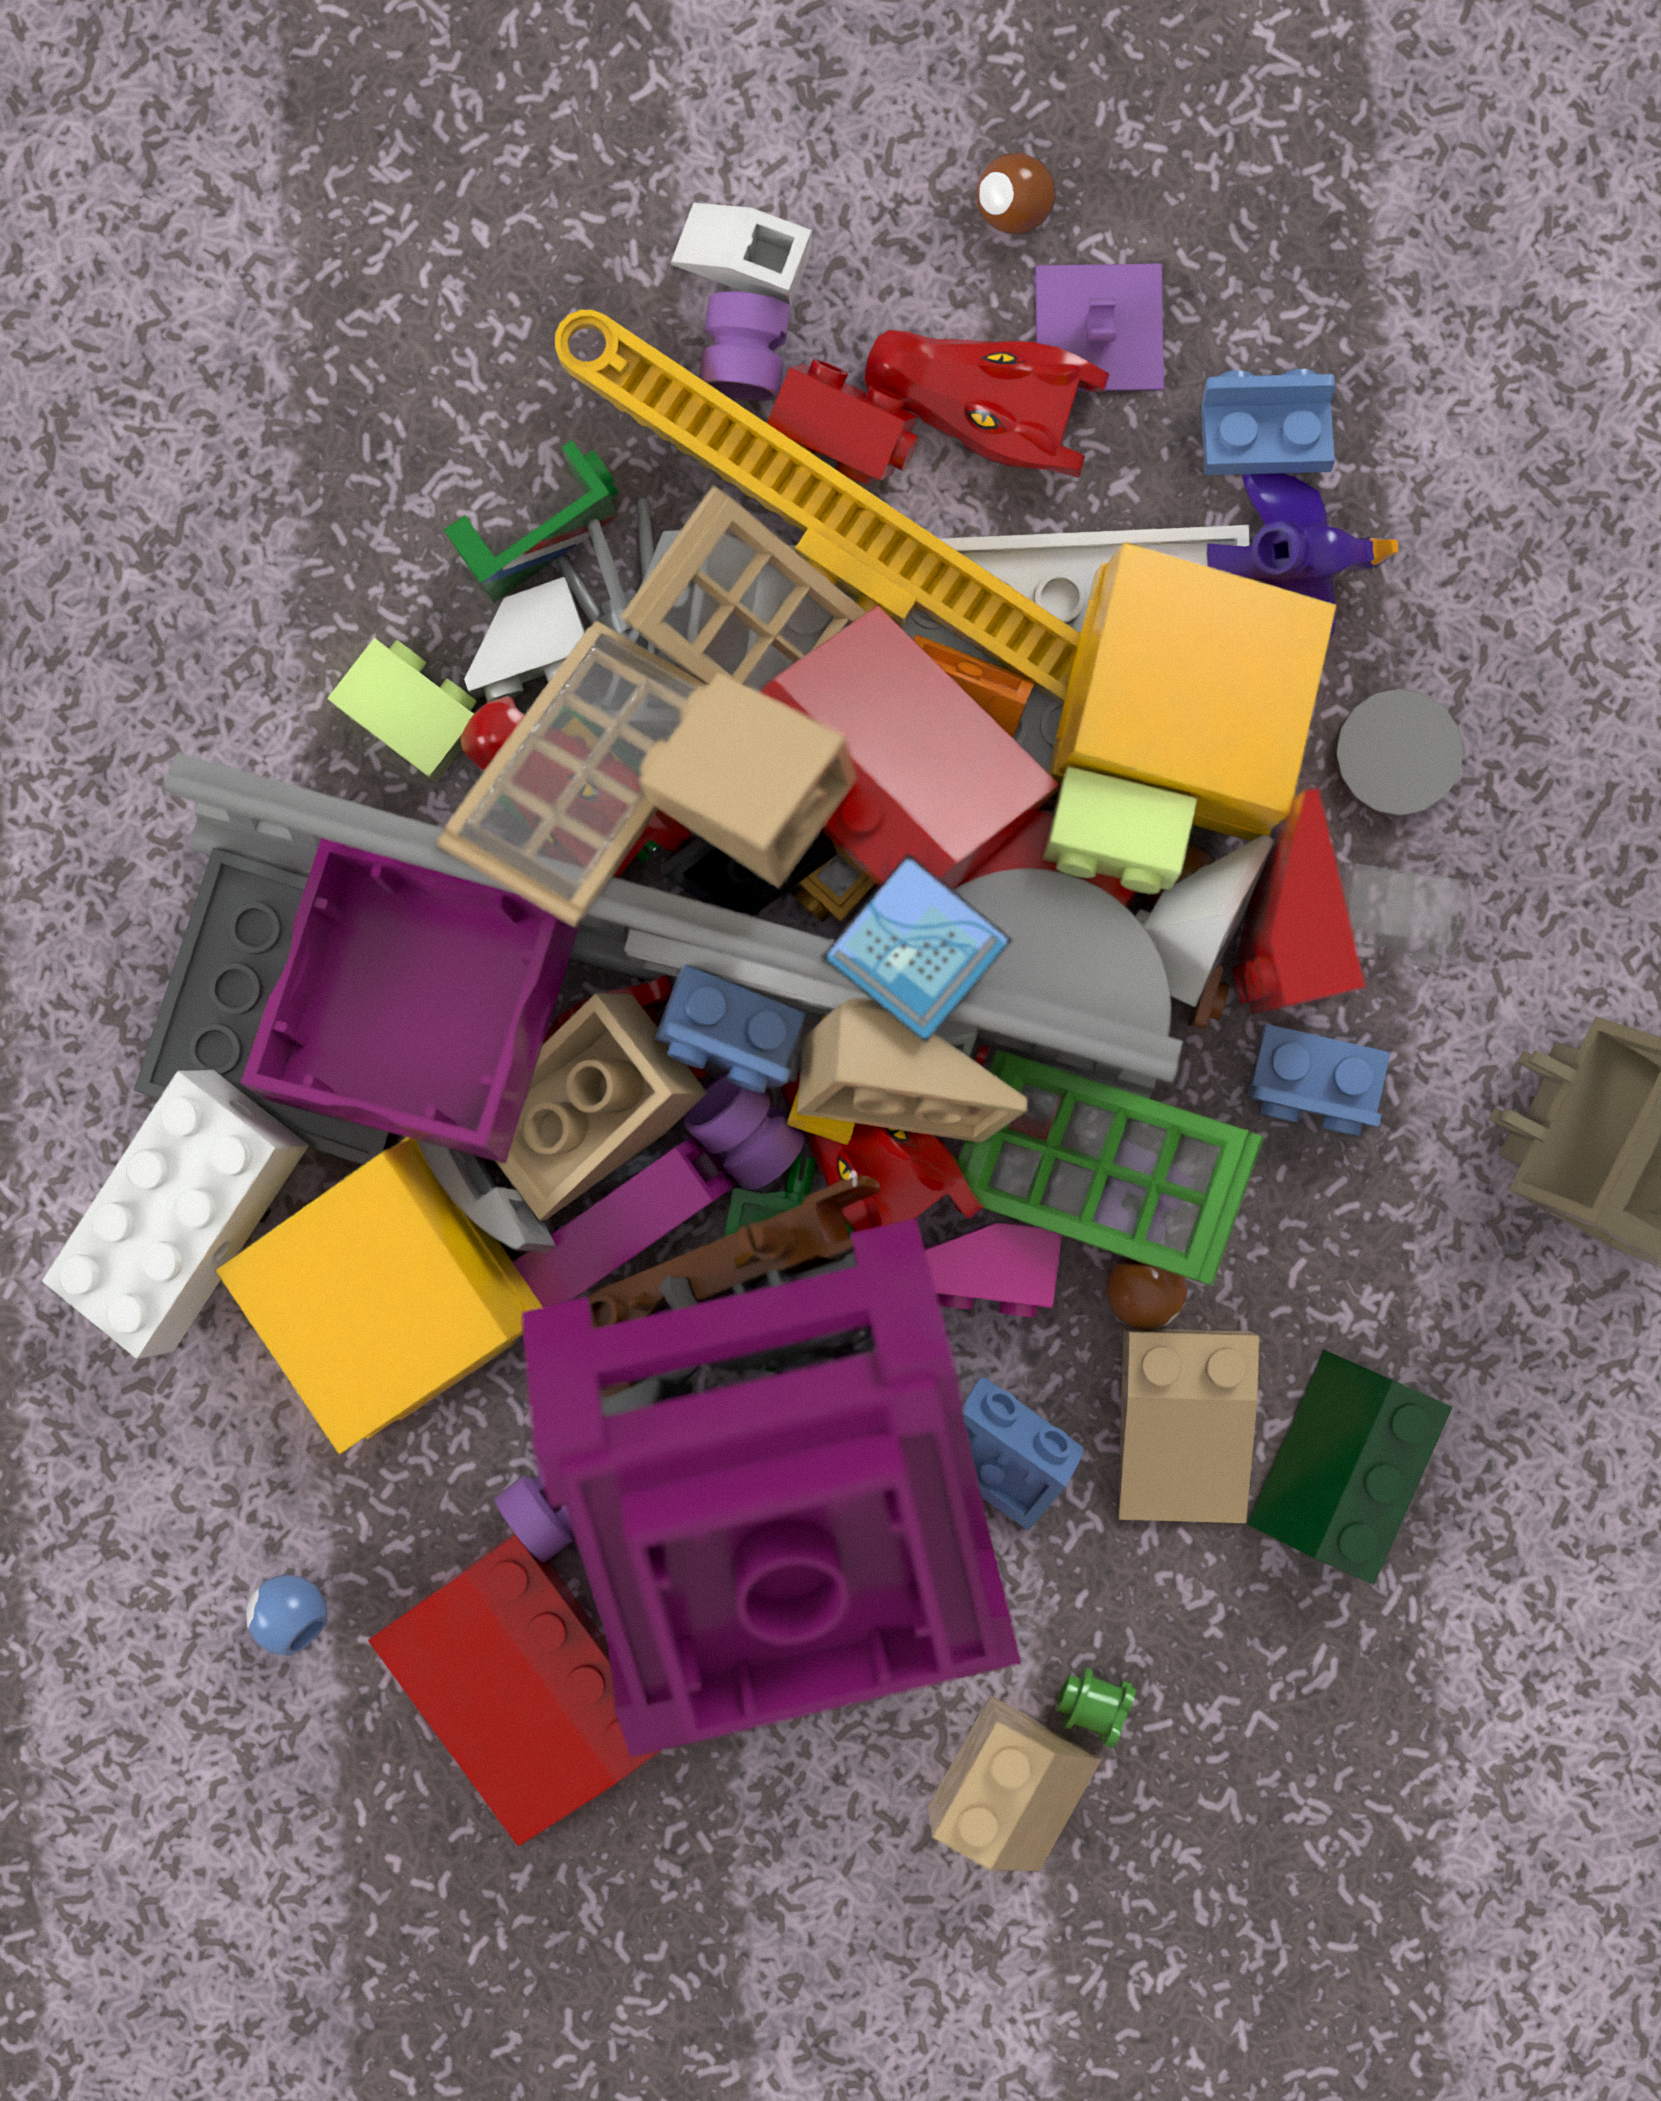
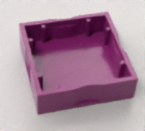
(411, 1002)

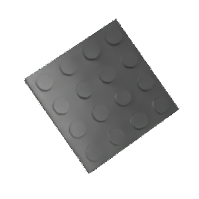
(221, 989)

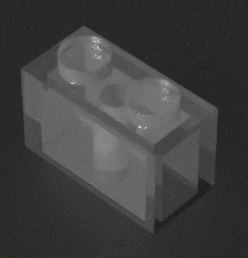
(1405, 914)

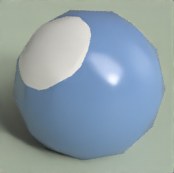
(286, 1614)

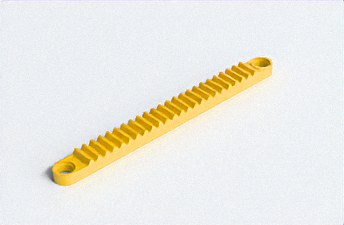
(820, 497)

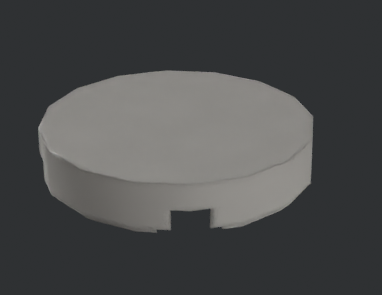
(1398, 752)

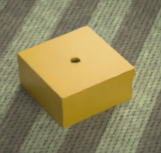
(1195, 687)
(379, 1295)

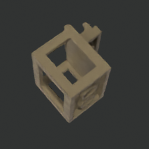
(1594, 1138)

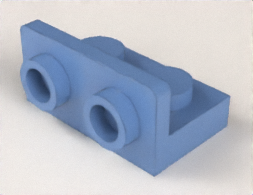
(1268, 423)
(729, 1028)
(1318, 1077)
(1017, 1453)

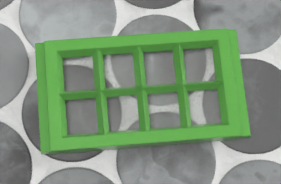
(1114, 1170)

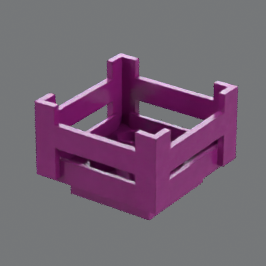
(781, 1530)

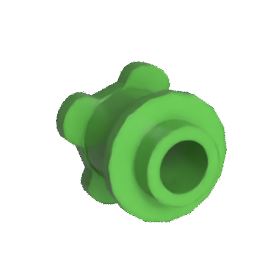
(1095, 1705)

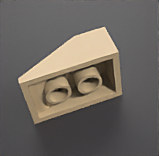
(881, 1074)
(595, 1102)
(1187, 1424)

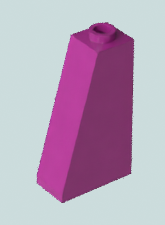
(625, 1222)

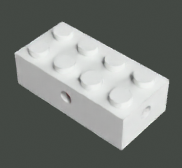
(174, 1212)

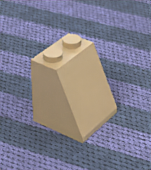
(749, 775)
(1009, 1790)

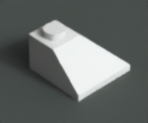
(1201, 917)

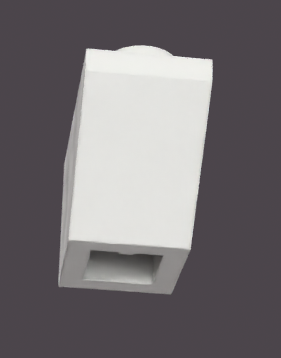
(744, 249)
(525, 641)

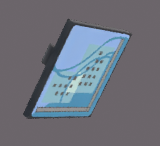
(917, 947)

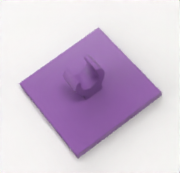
(1106, 318)

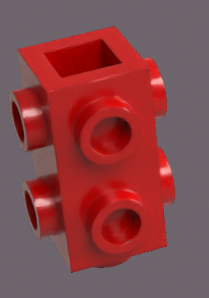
(855, 427)

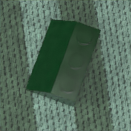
(1348, 1466)

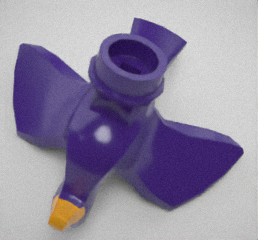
(1296, 544)

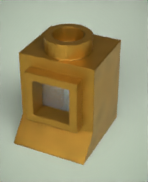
(835, 888)

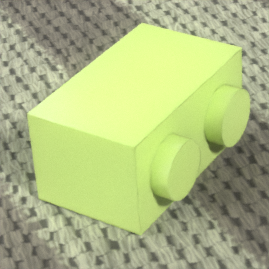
(405, 707)
(1119, 831)

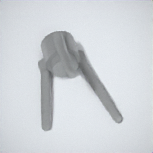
(616, 606)

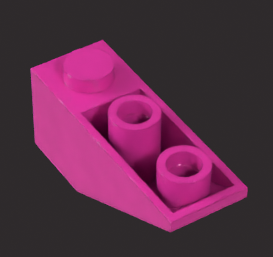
(997, 1264)

